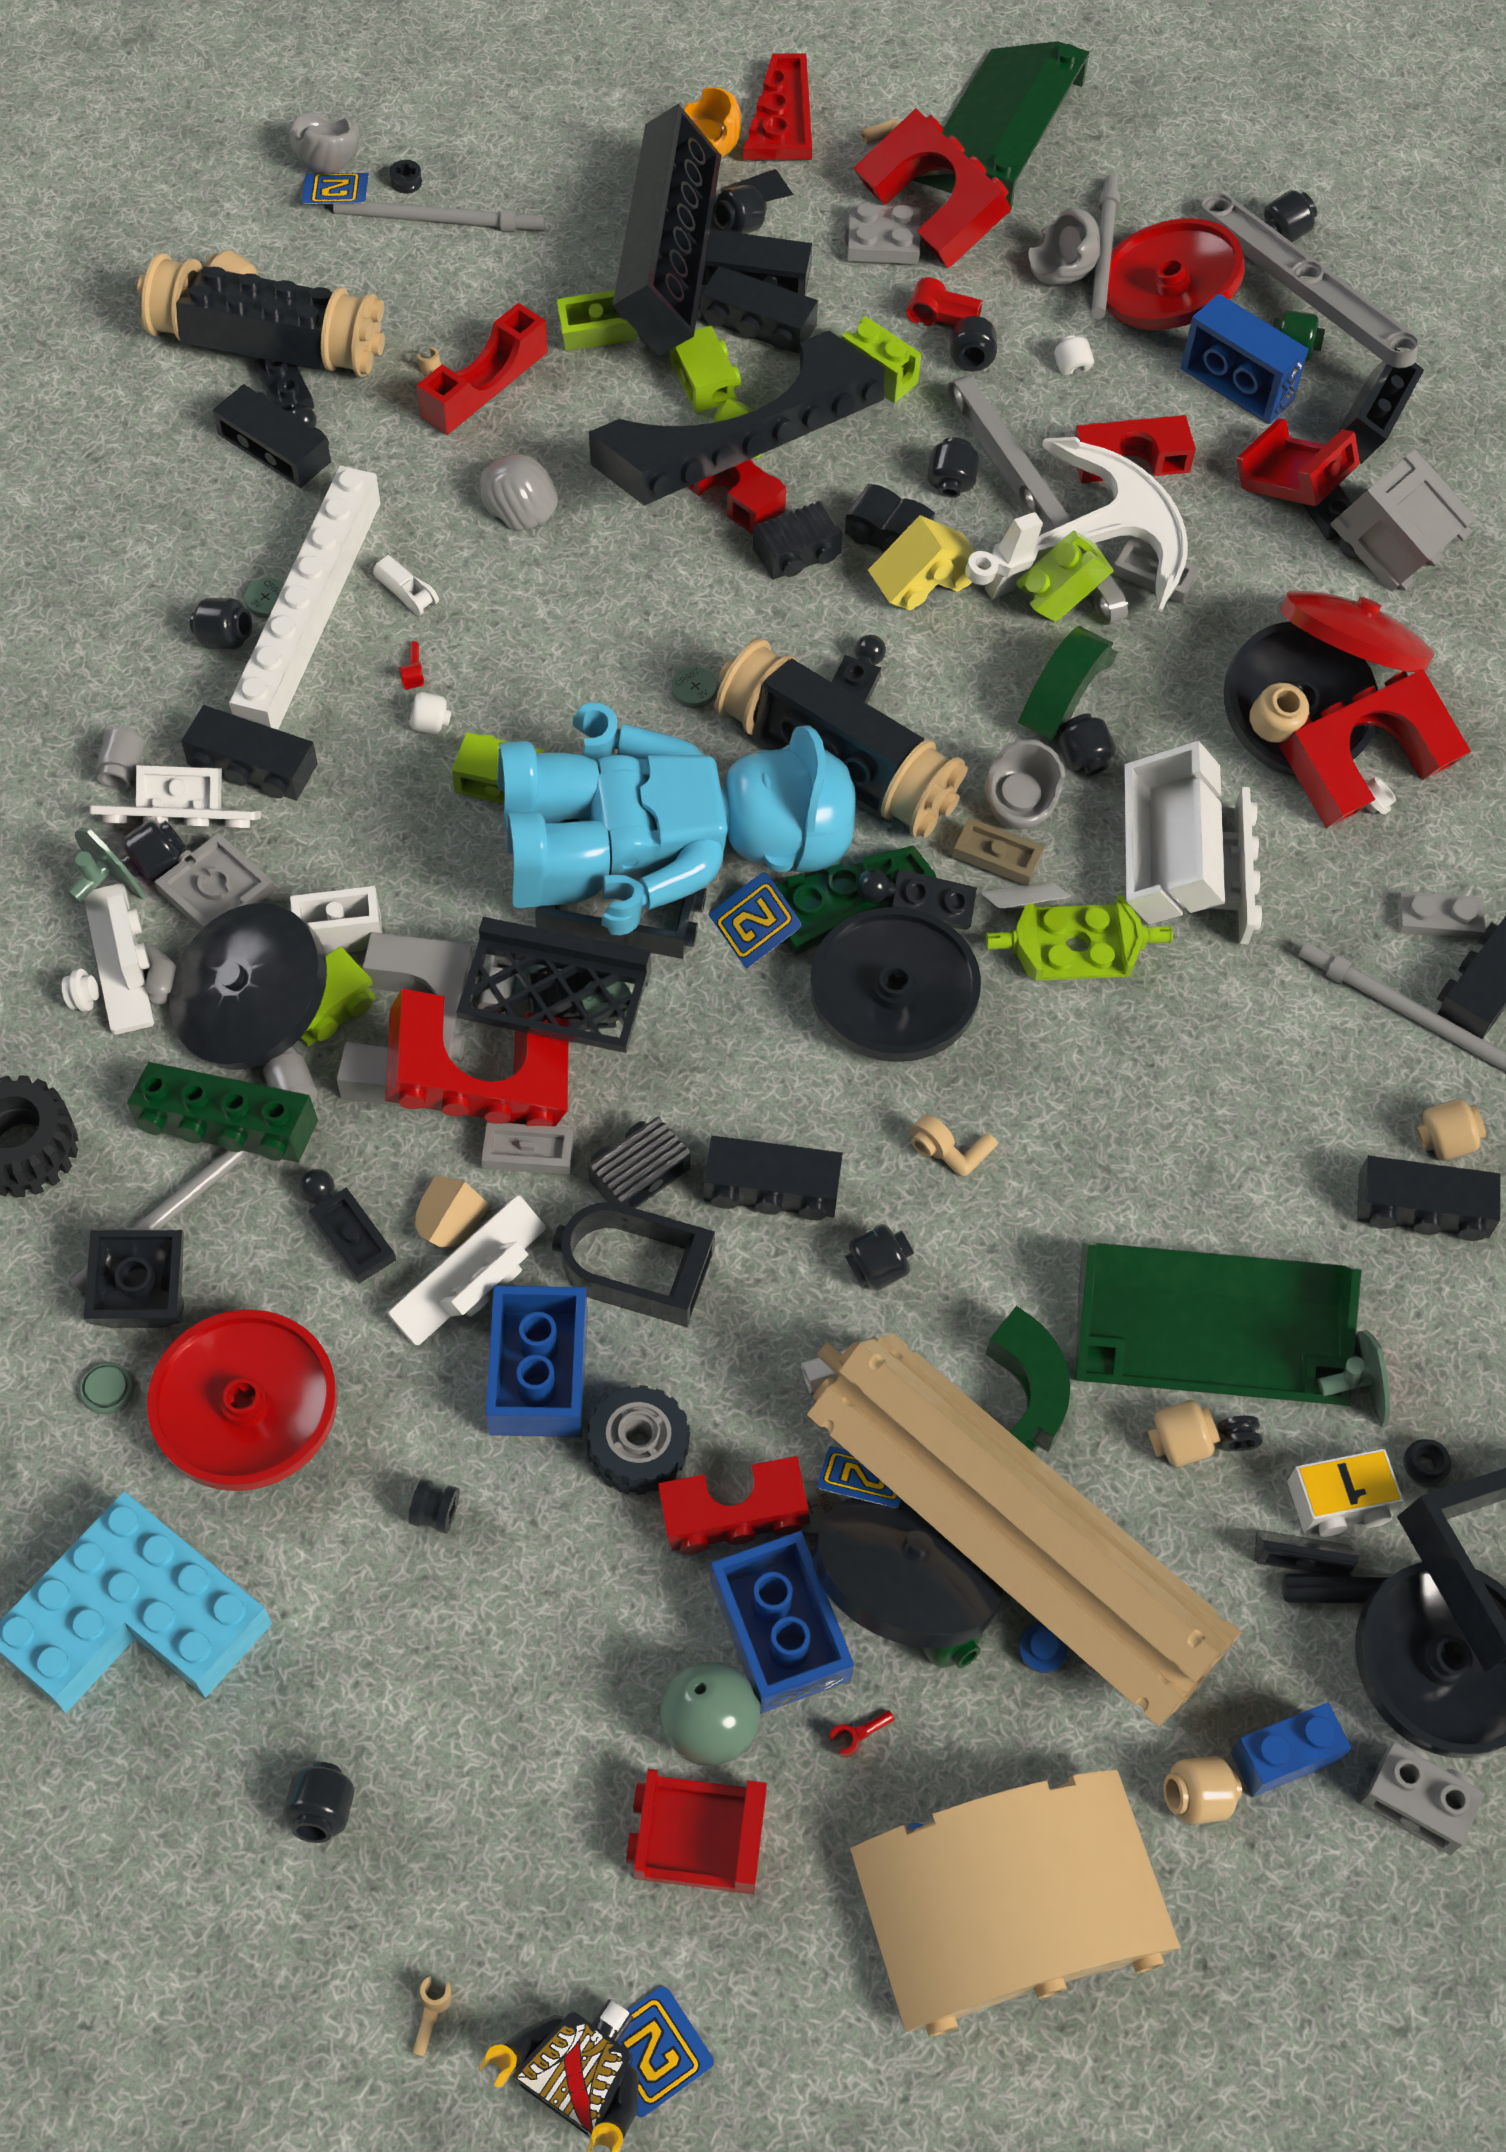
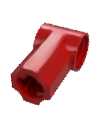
(933, 303)

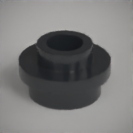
(1436, 1453)

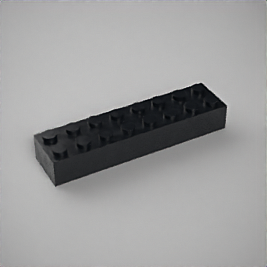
(668, 231)

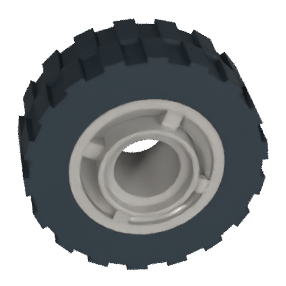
(631, 1413)

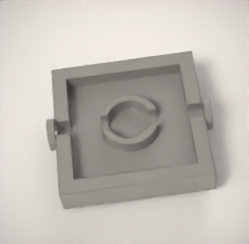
(883, 234)
(213, 881)

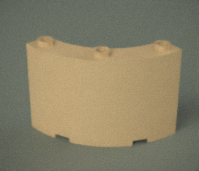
(1012, 1898)

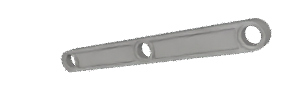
(1324, 292)
(1025, 481)

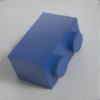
(1290, 1749)

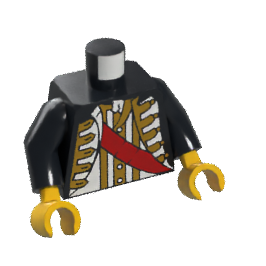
(576, 2071)

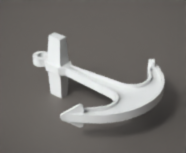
(1138, 510)

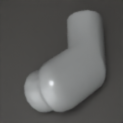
(160, 975)

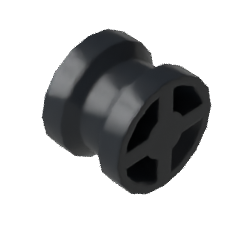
(434, 1506)

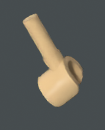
(428, 365)
(429, 2015)

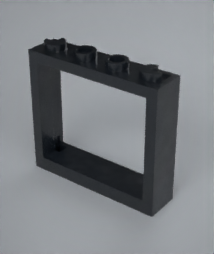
(644, 937)
(1450, 1566)

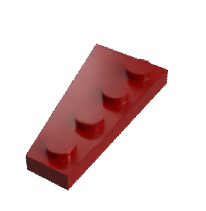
(782, 113)

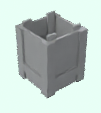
(1404, 521)

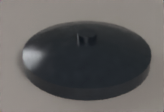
(1293, 657)
(895, 984)
(248, 986)
(902, 1576)
(1425, 1671)

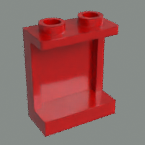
(1296, 467)
(697, 1833)

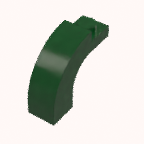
(1065, 681)
(1039, 1365)

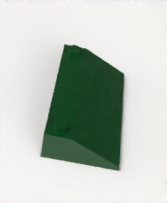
(1010, 108)
(1214, 1322)

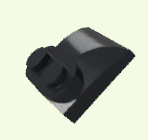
(134, 1278)

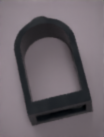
(675, 1308)

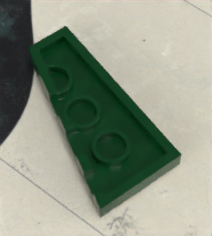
(832, 896)

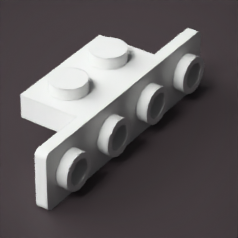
(177, 793)
(1240, 878)
(119, 958)
(469, 1272)

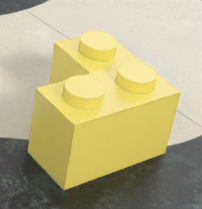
(920, 561)

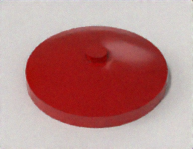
(1172, 272)
(1357, 629)
(242, 1400)

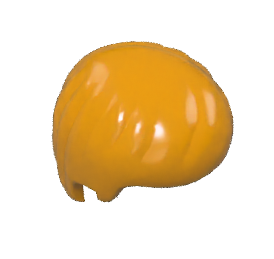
(717, 117)

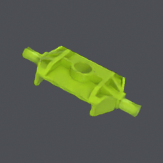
(1110, 930)

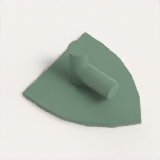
(96, 864)
(1361, 1371)

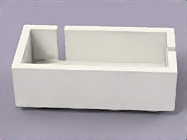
(1174, 833)

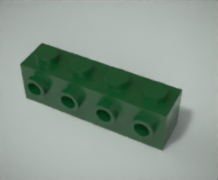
(223, 1112)

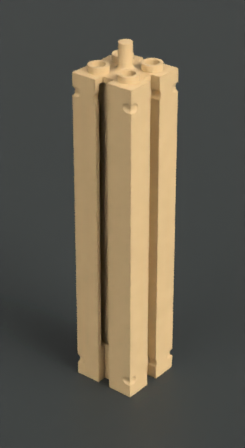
(1022, 1524)

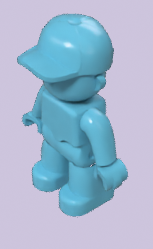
(662, 815)

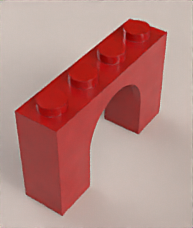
(921, 147)
(1404, 708)
(425, 1076)

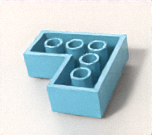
(126, 1584)

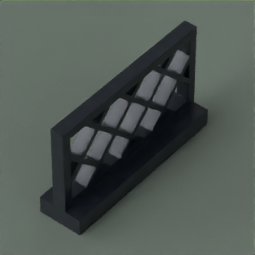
(572, 956)

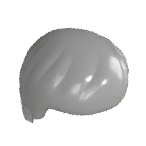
(323, 144)
(1066, 249)
(518, 492)
(1024, 784)

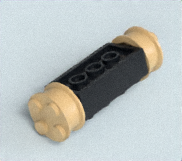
(261, 316)
(889, 764)

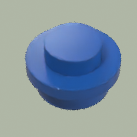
(1042, 1649)

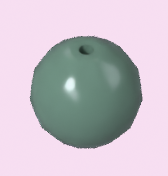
(710, 1713)

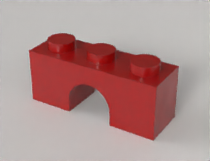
(1160, 441)
(753, 494)
(698, 1520)

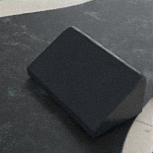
(1304, 1553)

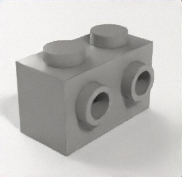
(1423, 1797)

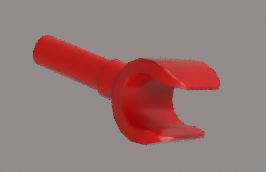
(412, 674)
(860, 1732)

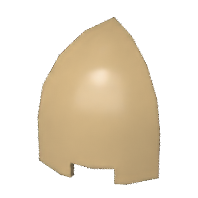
(449, 1212)

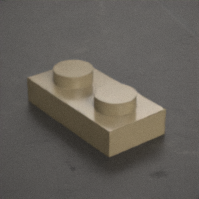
(998, 851)

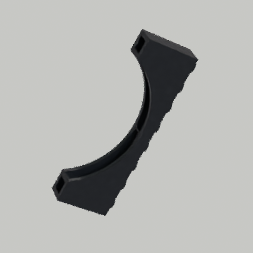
(664, 459)

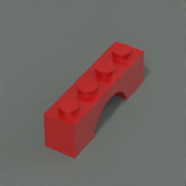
(513, 346)

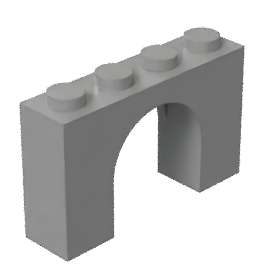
(413, 965)

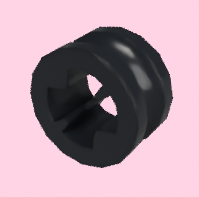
(403, 168)
(1240, 1433)

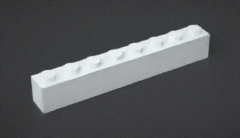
(307, 598)

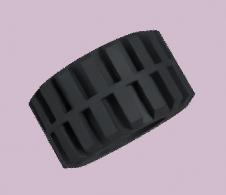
(50, 1146)

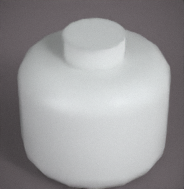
(1073, 354)
(429, 713)

